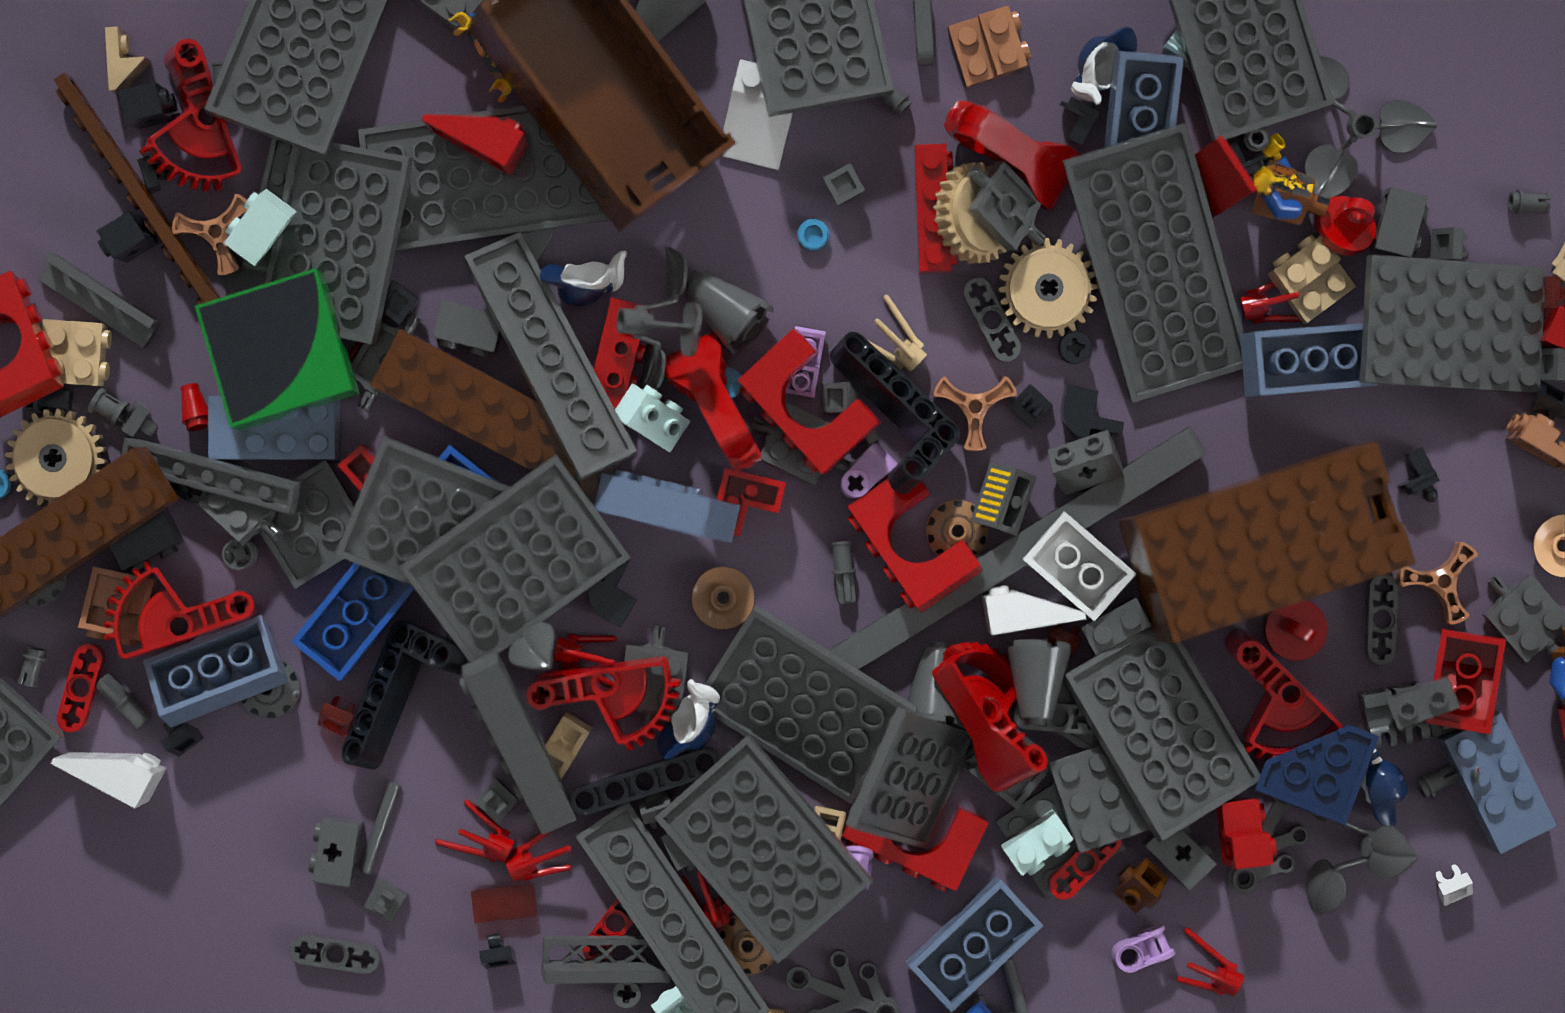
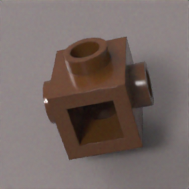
(1140, 885)

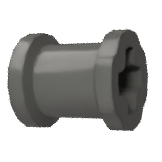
(108, 407)
(624, 1002)

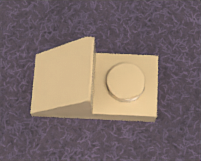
(121, 70)

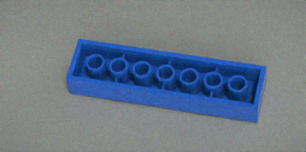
(360, 607)

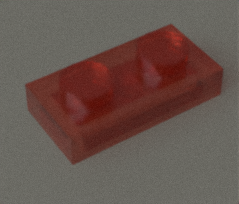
(504, 903)

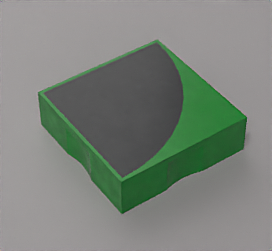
(276, 349)

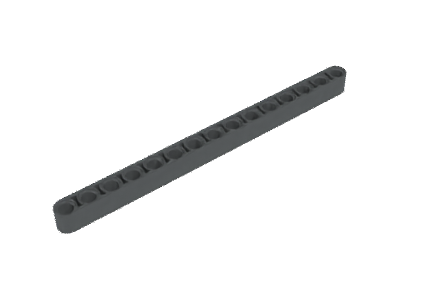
(1008, 555)

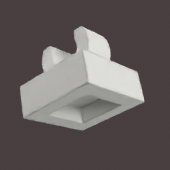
(1455, 888)

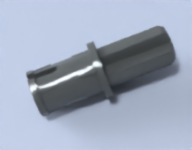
(843, 572)
(123, 701)

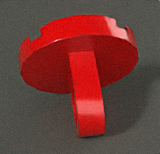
(1347, 225)
(1296, 630)

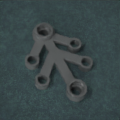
(1282, 841)
(847, 997)

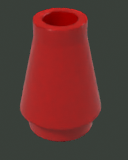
(193, 407)

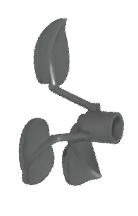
(1401, 126)
(639, 322)
(534, 648)
(1383, 850)

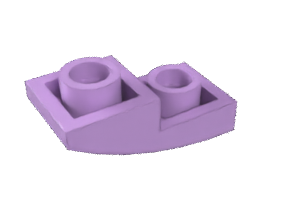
(805, 380)

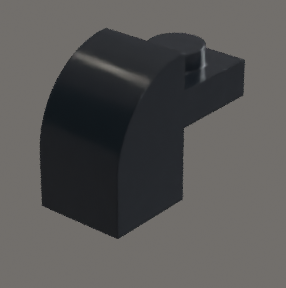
(1078, 413)
(611, 601)

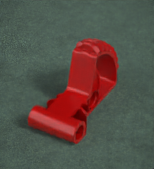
(186, 131)
(1033, 161)
(704, 381)
(166, 607)
(616, 702)
(983, 710)
(1273, 710)

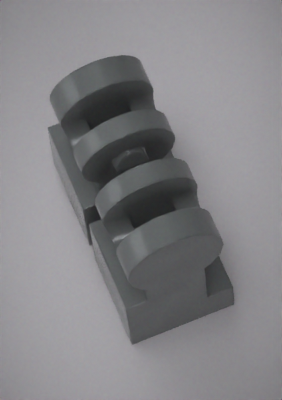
(1379, 716)

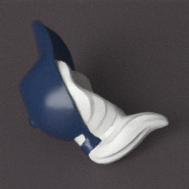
(1096, 63)
(586, 282)
(692, 723)
(1384, 788)

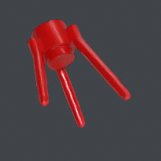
(1256, 305)
(570, 651)
(496, 846)
(523, 864)
(713, 908)
(1223, 979)

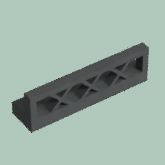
(99, 300)
(599, 969)

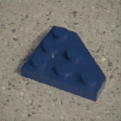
(1321, 773)

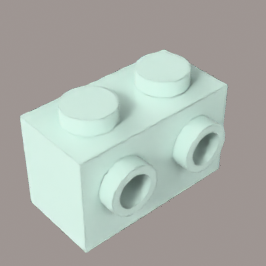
(259, 226)
(652, 418)
(1037, 843)

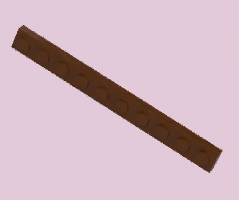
(138, 193)

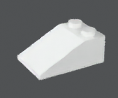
(757, 135)
(1079, 566)
(1016, 611)
(121, 775)

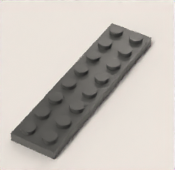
(549, 356)
(668, 915)

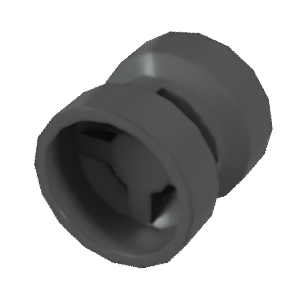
(236, 557)

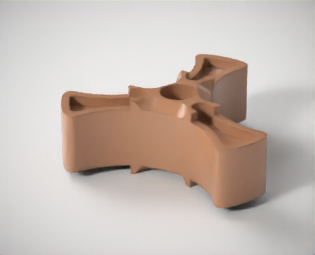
(215, 234)
(974, 407)
(1443, 581)

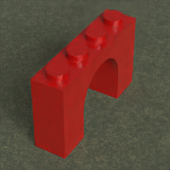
(33, 369)
(768, 385)
(922, 582)
(942, 863)

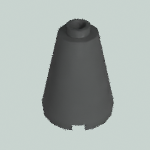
(665, 15)
(728, 310)
(1037, 677)
(926, 692)

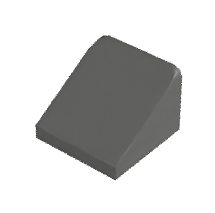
(838, 397)

